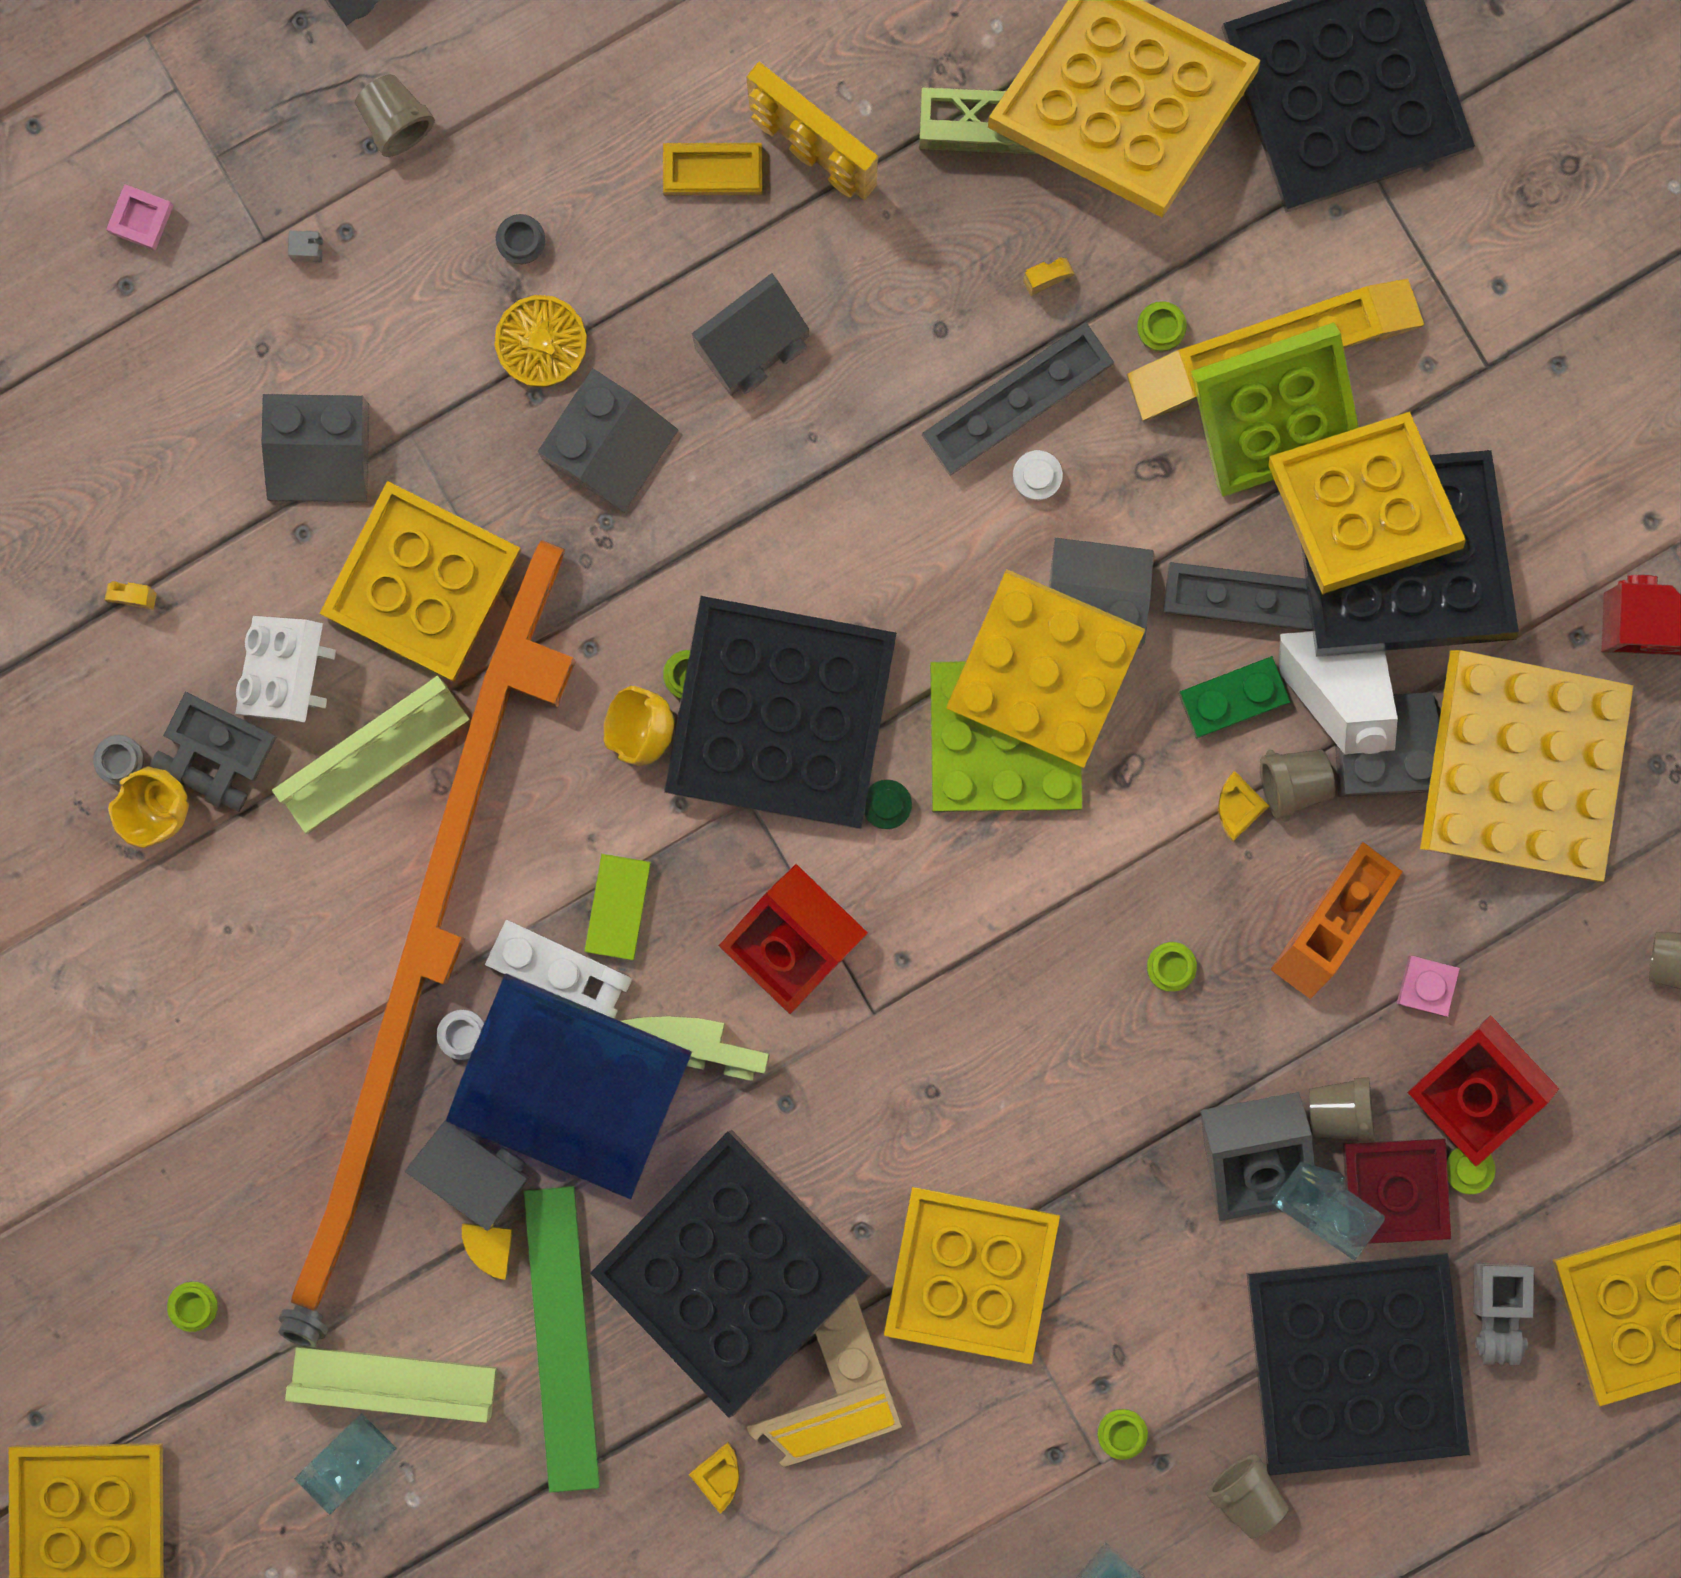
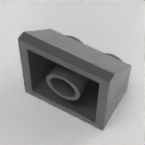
(752, 336)
(607, 440)
(315, 447)
(1105, 577)
(1396, 771)
(1254, 1151)
(469, 1174)

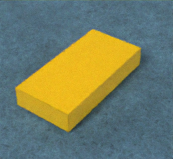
(712, 168)

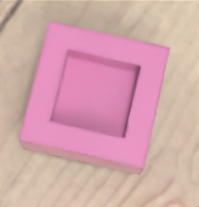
(139, 217)
(1428, 986)

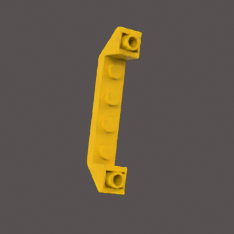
(1360, 315)

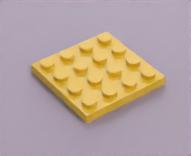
(1124, 97)
(1526, 766)

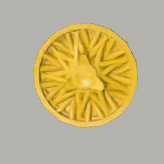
(540, 341)

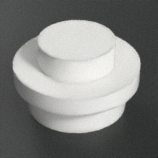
(1037, 475)
(459, 1033)

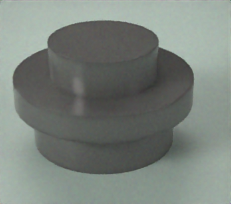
(520, 239)
(302, 1326)

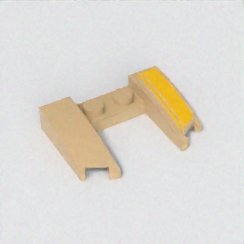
(854, 1414)

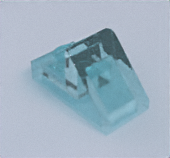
(1328, 1209)
(345, 1463)

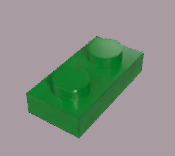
(1234, 697)

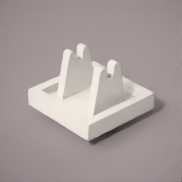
(280, 669)

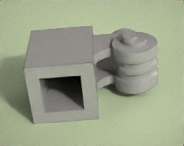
(1501, 1298)

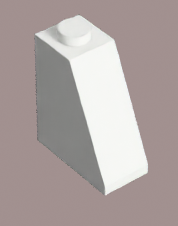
(1343, 692)

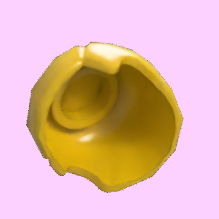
(638, 726)
(148, 807)

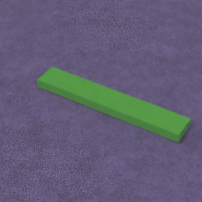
(562, 1339)

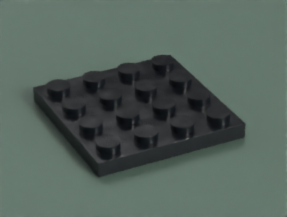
(1348, 94)
(1436, 601)
(780, 712)
(730, 1273)
(1358, 1364)

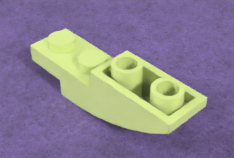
(704, 1040)

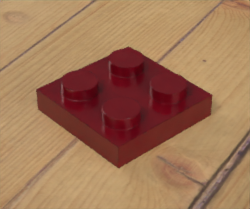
(1404, 1184)

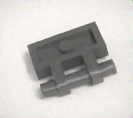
(217, 736)

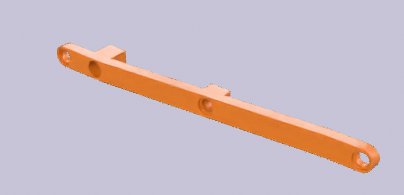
(429, 950)

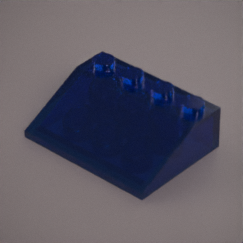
(568, 1086)

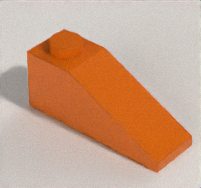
(1336, 921)

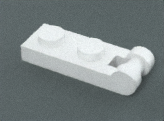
(555, 968)

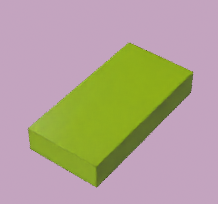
(617, 907)

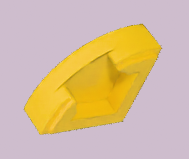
(1044, 276)
(131, 594)
(1238, 806)
(488, 1248)
(718, 1476)

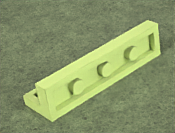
(969, 131)
(372, 754)
(392, 1384)

